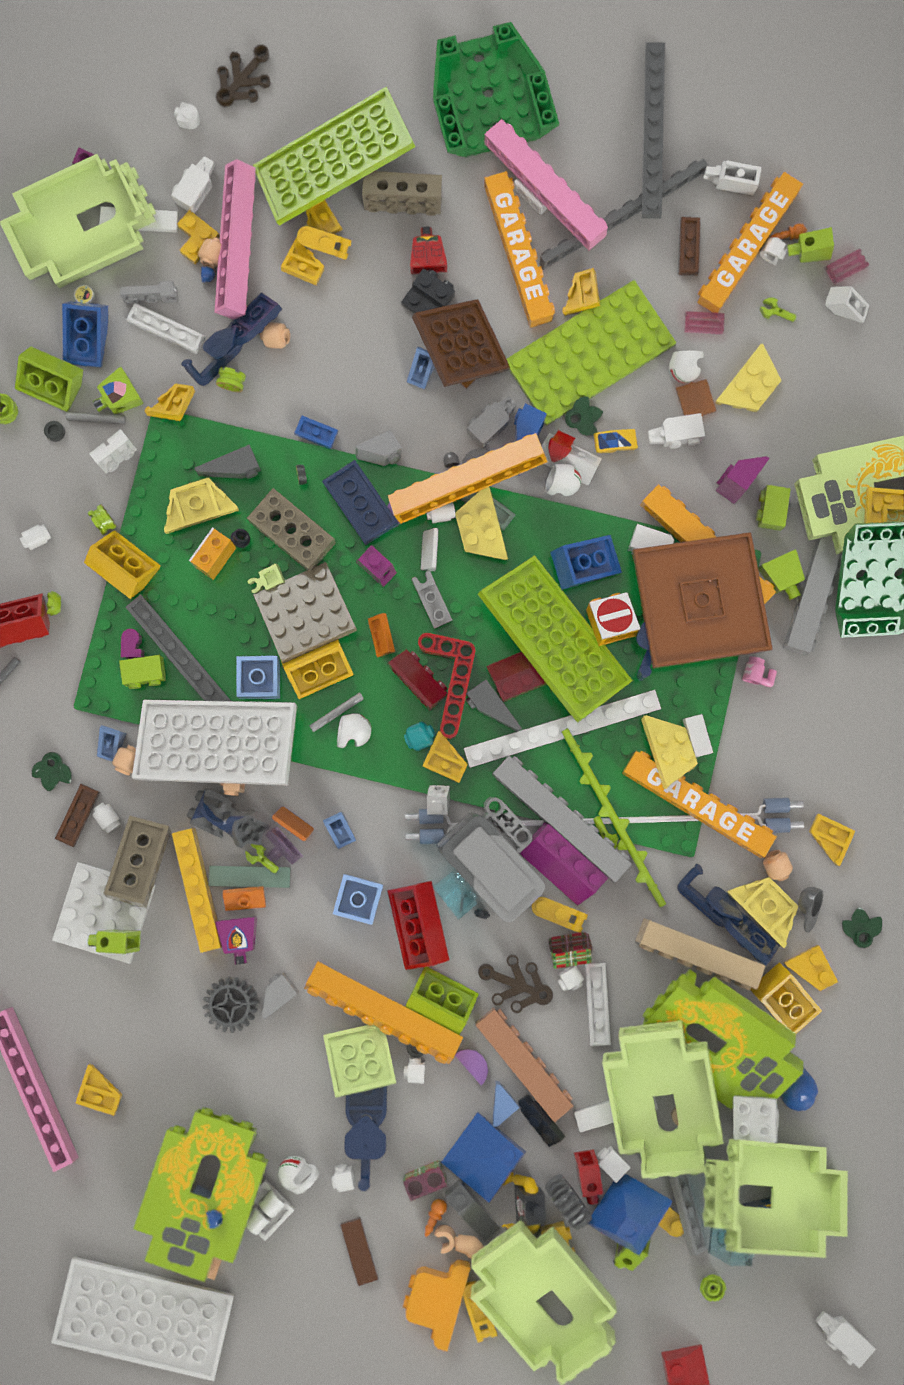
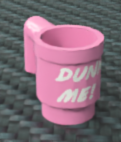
(754, 673)

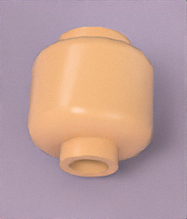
(210, 252)
(275, 335)
(124, 760)
(777, 865)

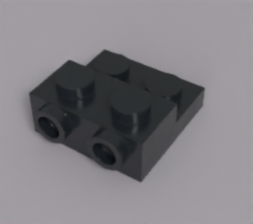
(428, 292)

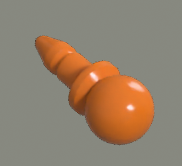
(791, 233)
(438, 1208)

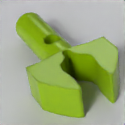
(775, 310)
(603, 831)
(261, 858)

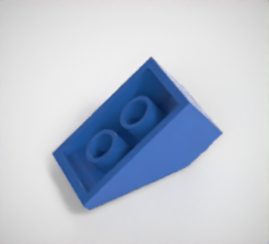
(84, 333)
(528, 422)
(585, 561)

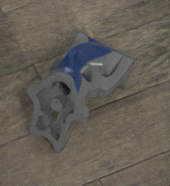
(235, 826)

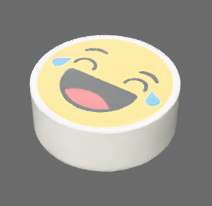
(84, 294)

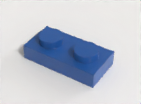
(316, 432)

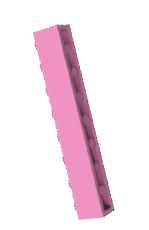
(545, 184)
(235, 239)
(35, 1092)

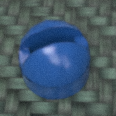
(207, 274)
(214, 1218)

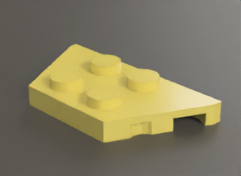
(752, 383)
(196, 504)
(481, 527)
(670, 749)
(768, 907)

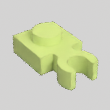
(268, 578)

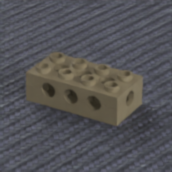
(402, 187)
(291, 517)
(130, 850)

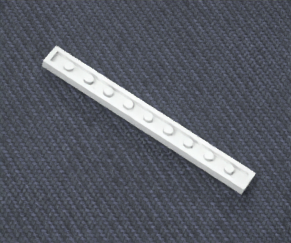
(551, 731)

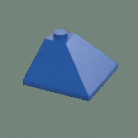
(483, 1157)
(630, 1213)

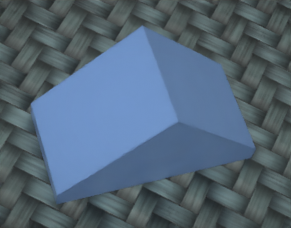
(421, 368)
(109, 742)
(339, 830)
(503, 1104)

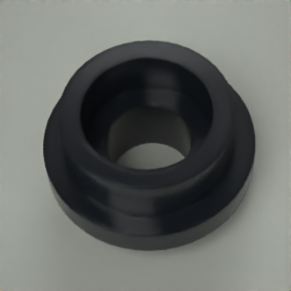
(240, 538)

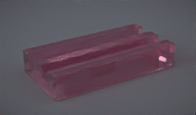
(860, 258)
(709, 330)

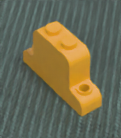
(437, 1299)

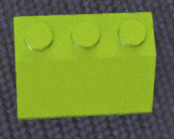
(48, 378)
(442, 1000)

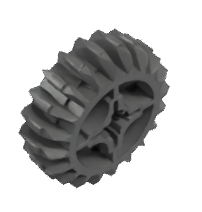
(231, 1013)
(568, 1202)

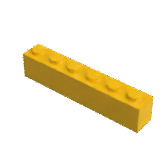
(197, 889)

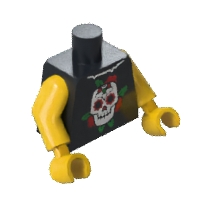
(528, 1202)

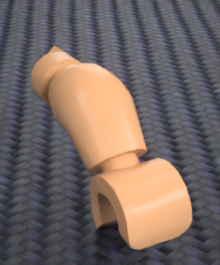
(463, 1243)

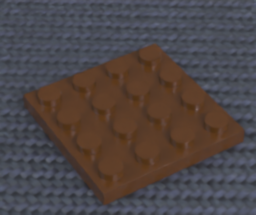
(460, 342)

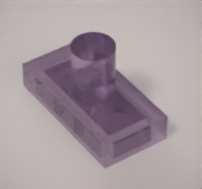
(282, 847)

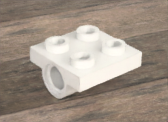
(111, 456)
(755, 1119)
(268, 1211)

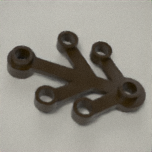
(241, 79)
(519, 985)

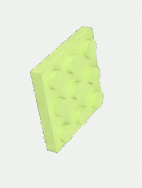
(359, 1060)

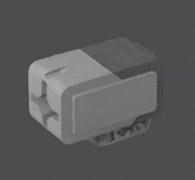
(492, 860)

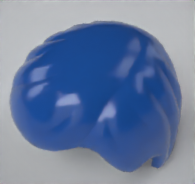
(801, 1093)

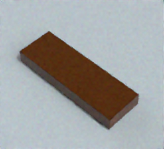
(689, 246)
(77, 815)
(359, 1251)

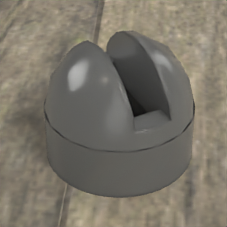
(450, 460)

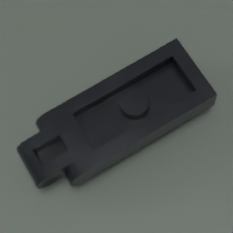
(540, 1121)

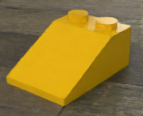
(786, 999)

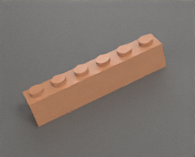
(524, 1064)

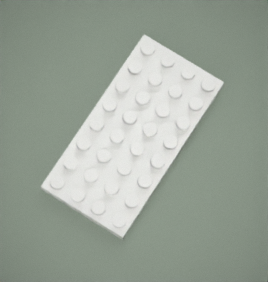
(215, 742)
(143, 1318)

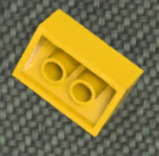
(121, 564)
(318, 669)

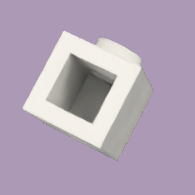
(438, 800)
(612, 1163)

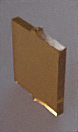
(696, 398)

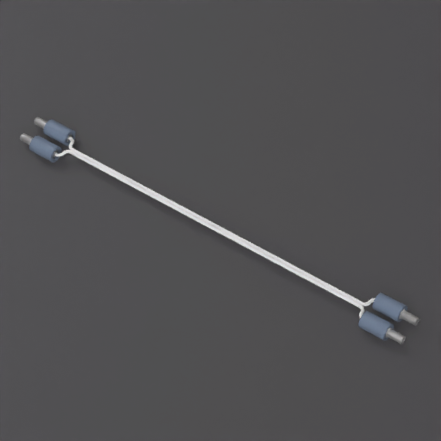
(770, 805)

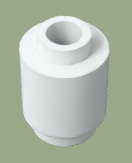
(442, 514)
(35, 537)
(106, 817)

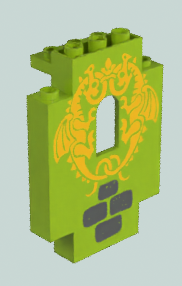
(757, 1047)
(178, 1216)

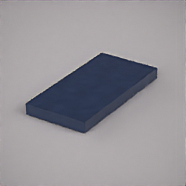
(360, 502)

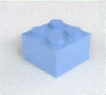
(258, 677)
(358, 899)

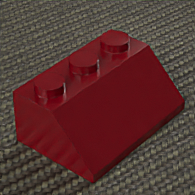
(514, 676)
(418, 679)

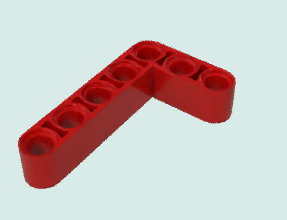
(463, 681)

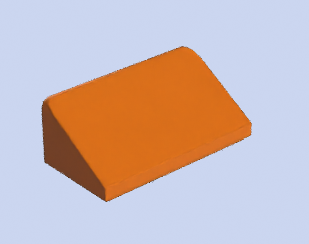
(293, 823)

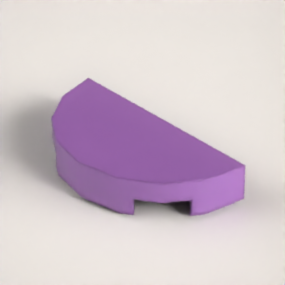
(474, 1063)

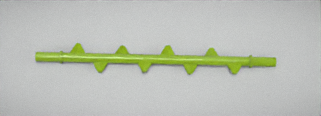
(619, 823)

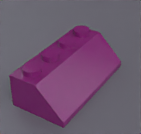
(563, 864)

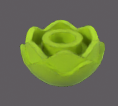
(53, 603)
(712, 1294)

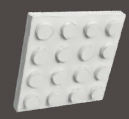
(90, 911)

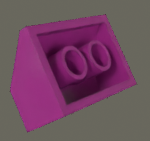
(739, 477)

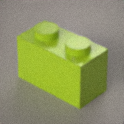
(773, 507)
(142, 671)

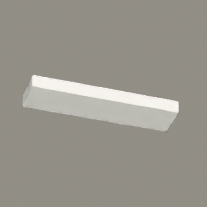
(165, 220)
(165, 328)
(597, 1004)
(596, 1116)

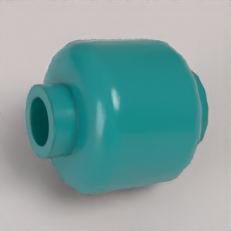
(419, 736)

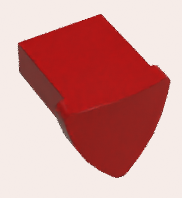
(560, 446)

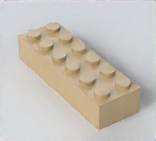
(702, 954)

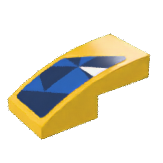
(615, 440)

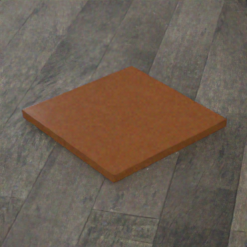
(702, 600)

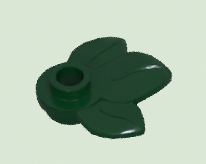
(586, 416)
(51, 774)
(860, 925)

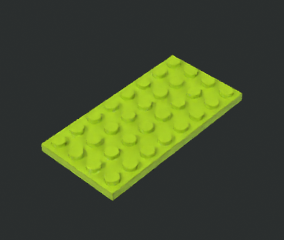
(333, 156)
(590, 352)
(555, 638)

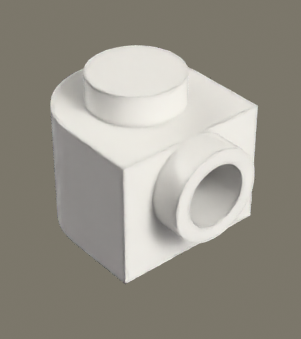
(187, 116)
(773, 250)
(570, 978)
(415, 1071)
(343, 1178)

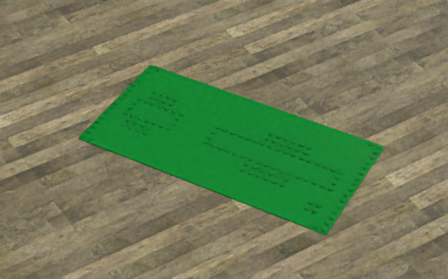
(223, 621)

